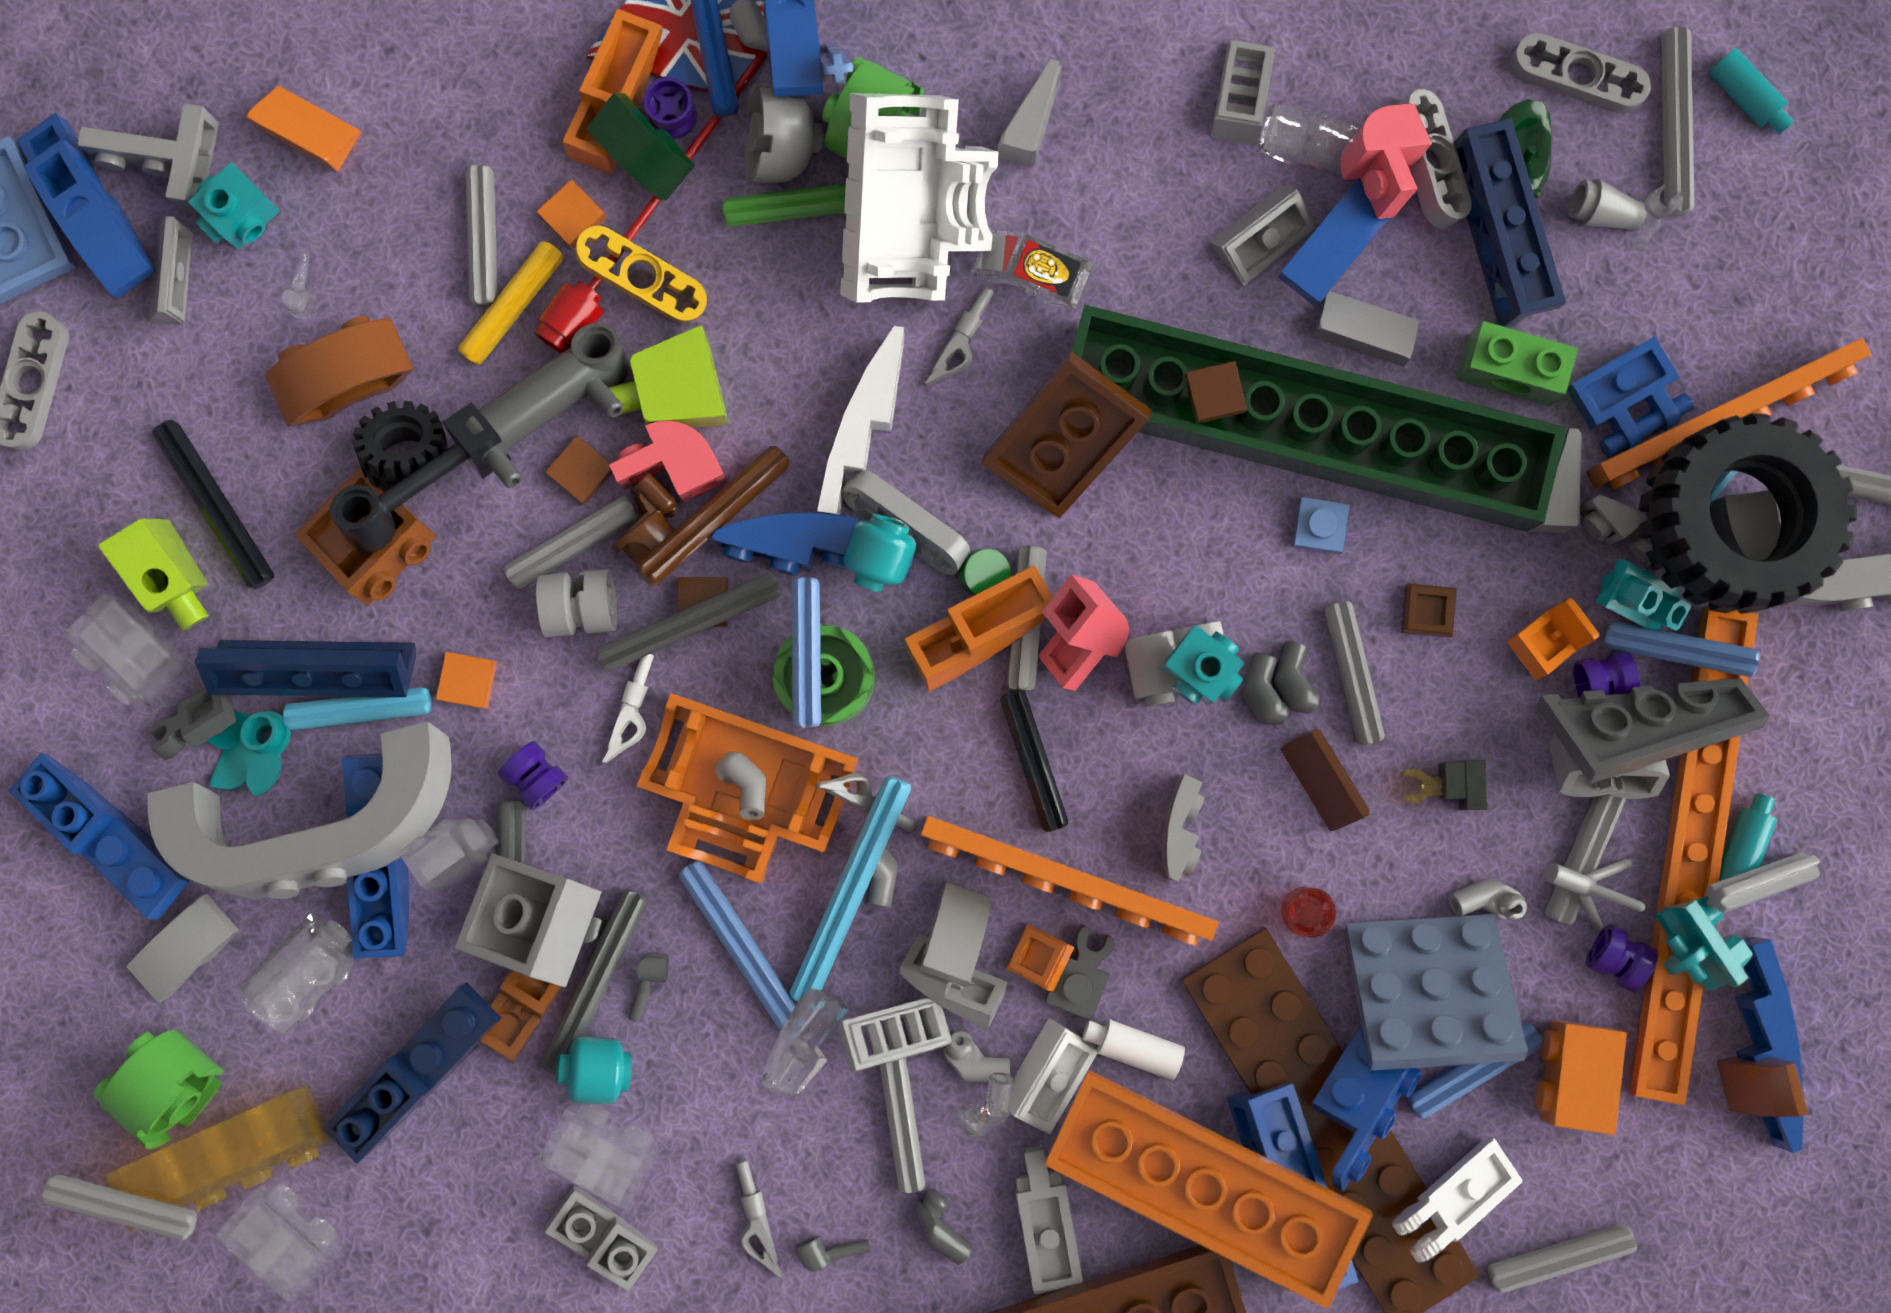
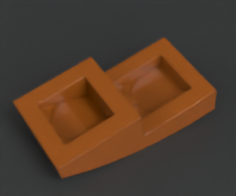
(522, 1007)
(1763, 1087)

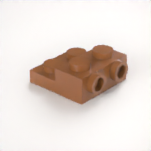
(367, 574)

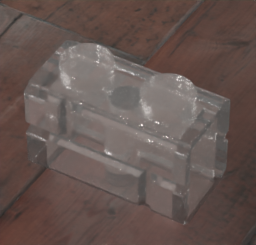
(125, 650)
(450, 853)
(600, 1154)
(280, 1240)

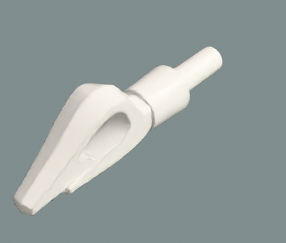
(632, 700)

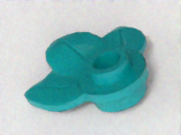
(246, 756)

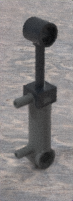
(489, 432)

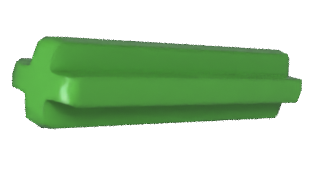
(784, 205)

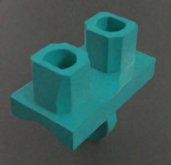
(1642, 597)
(1699, 946)

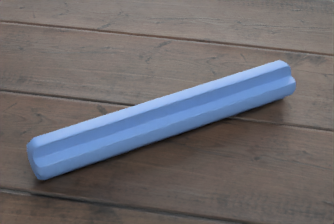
(738, 942)

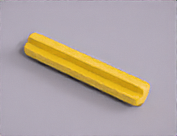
(511, 303)

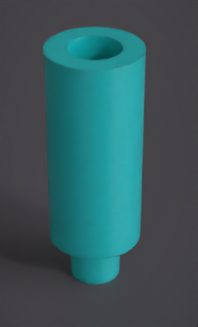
(1751, 91)
(1749, 838)

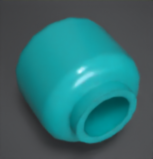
(879, 552)
(594, 1070)

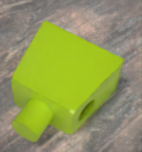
(675, 383)
(144, 557)

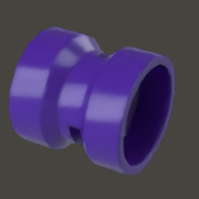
(664, 100)
(1612, 675)
(532, 775)
(1622, 958)

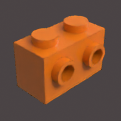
(1581, 1076)

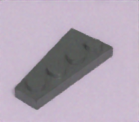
(1649, 725)

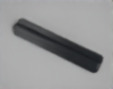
(1034, 760)

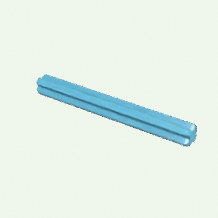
(851, 886)

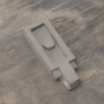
(1046, 1225)

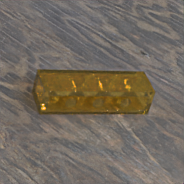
(228, 1153)

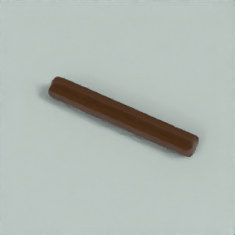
(712, 516)

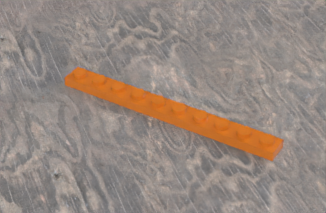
(1689, 867)

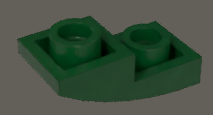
(637, 147)

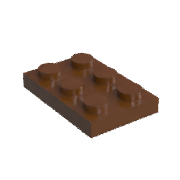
(1066, 435)

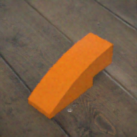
(618, 67)
(978, 628)

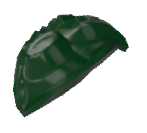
(1534, 136)

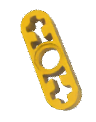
(637, 254)

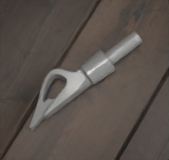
(964, 331)
(861, 798)
(755, 1212)

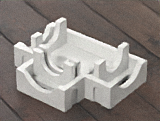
(910, 197)

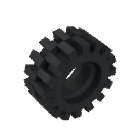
(391, 428)

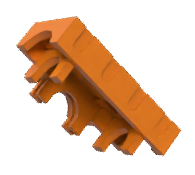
(713, 806)

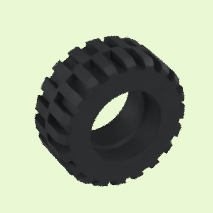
(1808, 497)

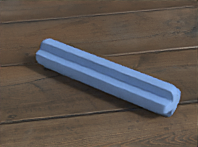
(835, 62)
(1682, 649)
(806, 652)
(1463, 1079)

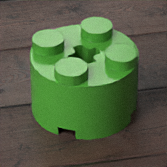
(865, 78)
(852, 680)
(159, 1086)

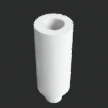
(1136, 1048)

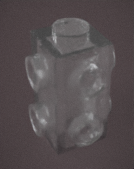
(298, 973)

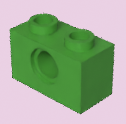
(1517, 363)

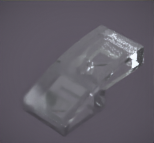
(1305, 138)
(796, 1050)

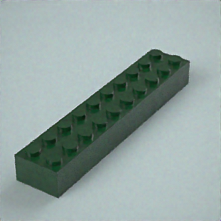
(1334, 422)

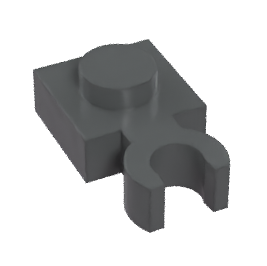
(196, 722)
(1081, 981)

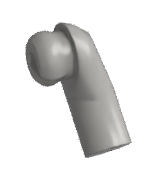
(739, 769)
(883, 879)
(1491, 897)
(969, 1060)

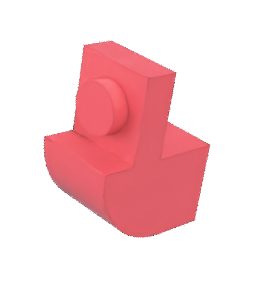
(1384, 155)
(675, 449)
(1086, 631)

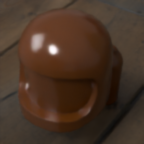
(652, 527)

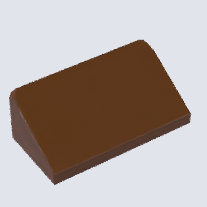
(1325, 780)

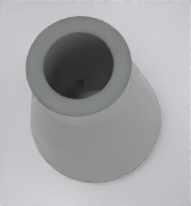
(1605, 206)

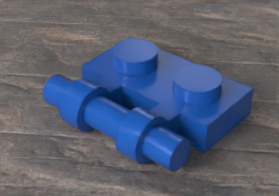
(1621, 384)

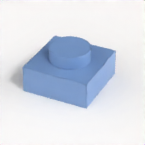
(1320, 525)

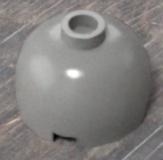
(779, 136)

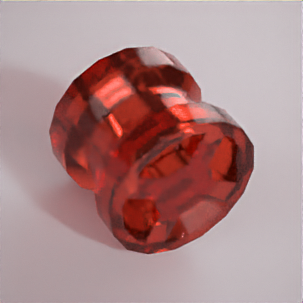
(1320, 916)

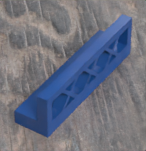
(1276, 1129)

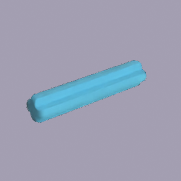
(355, 709)

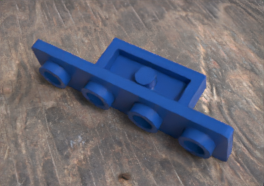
(1363, 1104)

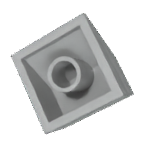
(528, 920)

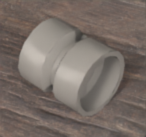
(576, 603)

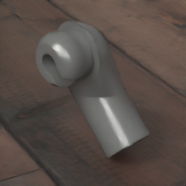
(1292, 683)
(1259, 693)
(935, 1229)

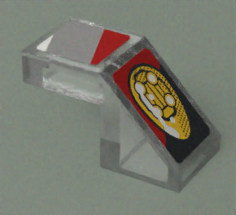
(1034, 266)

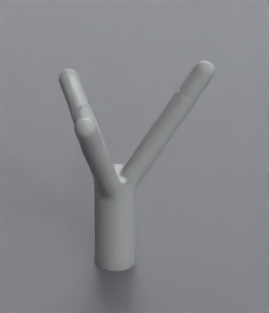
(1586, 885)

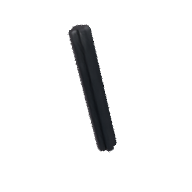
(213, 504)

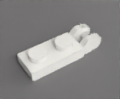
(1459, 1198)

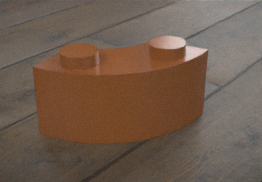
(338, 370)

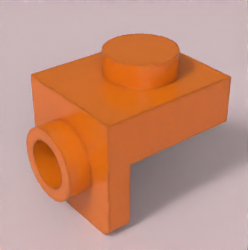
(1552, 638)

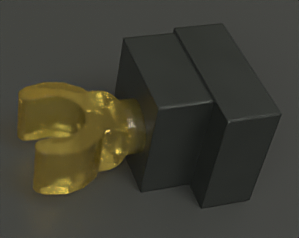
(1456, 780)

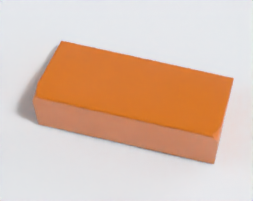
(304, 127)

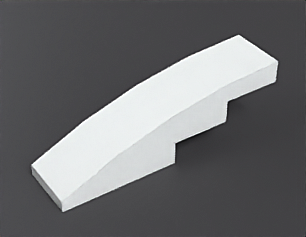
(868, 409)

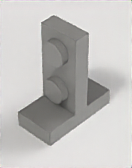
(181, 161)

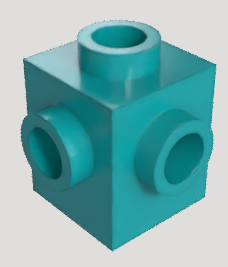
(232, 207)
(1185, 662)

